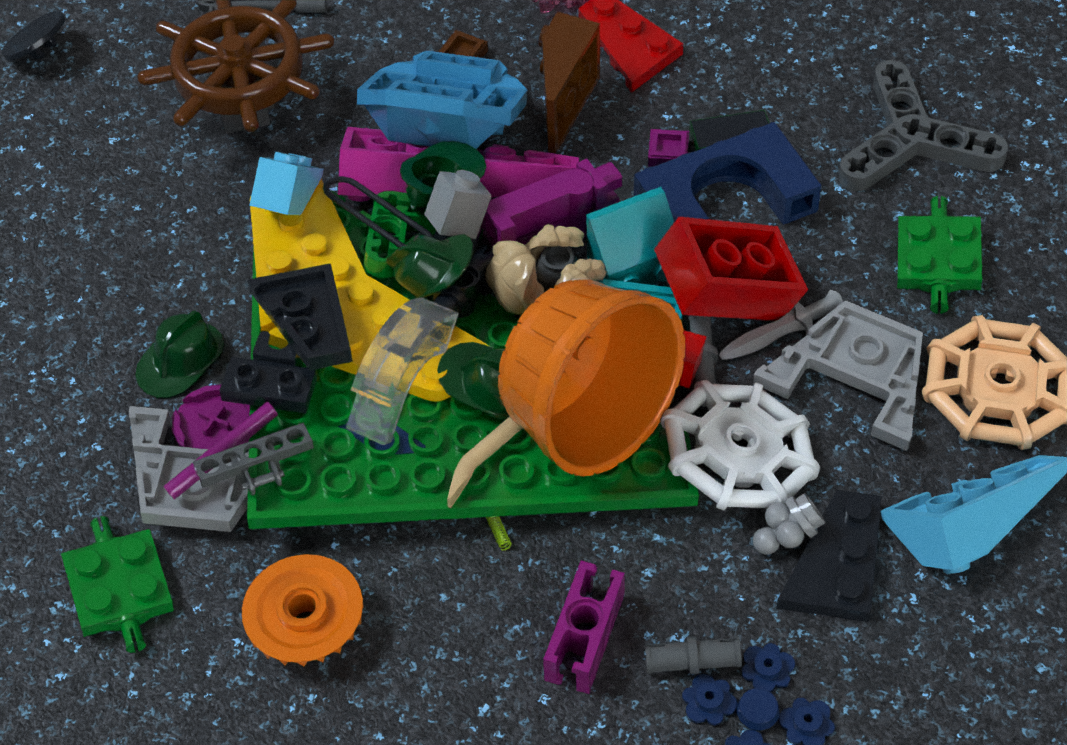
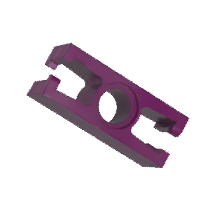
(585, 643)

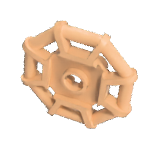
(992, 399)

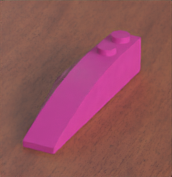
(377, 163)

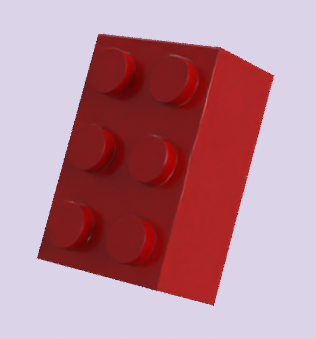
(730, 269)

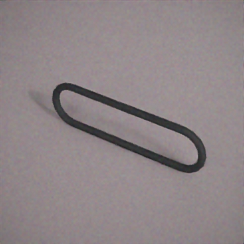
(371, 224)

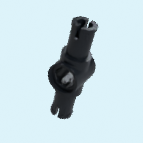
(464, 292)

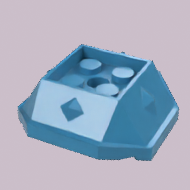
(443, 99)

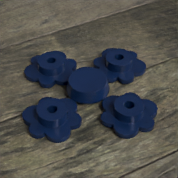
(758, 706)

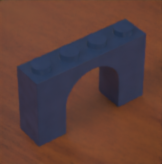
(755, 158)

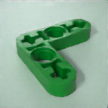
(391, 223)

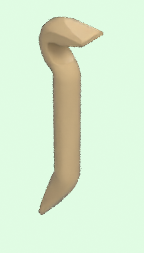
(478, 455)

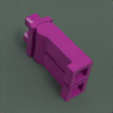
(552, 201)

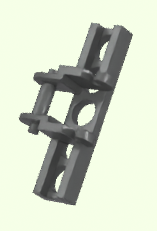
(239, 468)

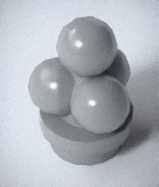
(788, 524)

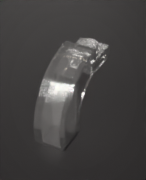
(393, 361)

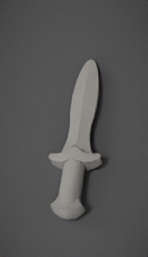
(798, 319)

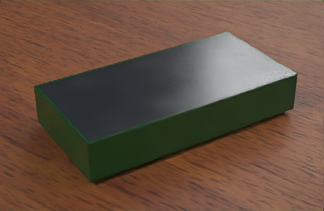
(711, 130)

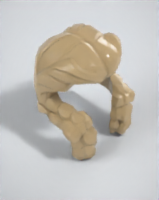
(513, 267)

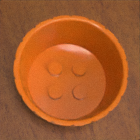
(591, 372)

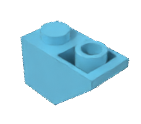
(285, 183)

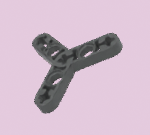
(906, 146)

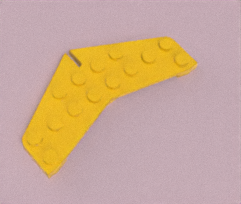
(319, 238)

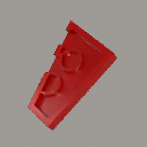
(631, 41)

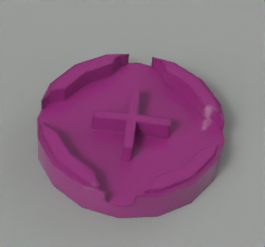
(206, 418)

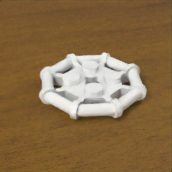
(761, 423)

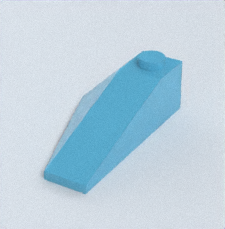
(975, 517)

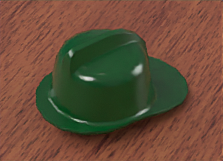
(423, 169)
(430, 265)
(179, 355)
(474, 377)

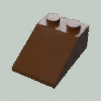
(569, 71)

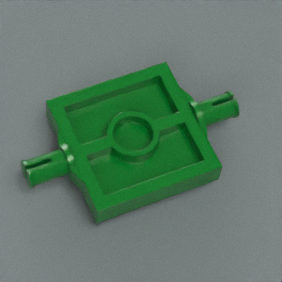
(939, 253)
(117, 583)

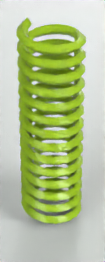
(494, 522)

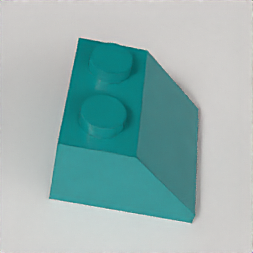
(626, 237)

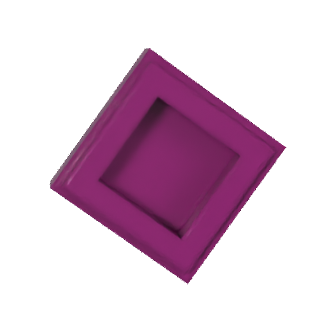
(666, 145)

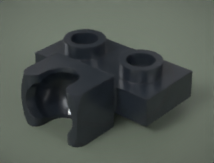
(270, 377)

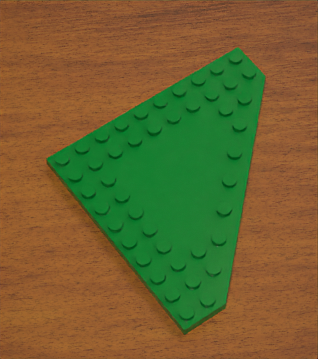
(357, 484)

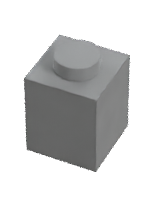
(457, 203)

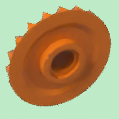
(296, 587)

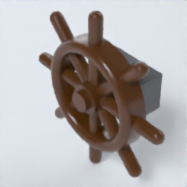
(240, 81)

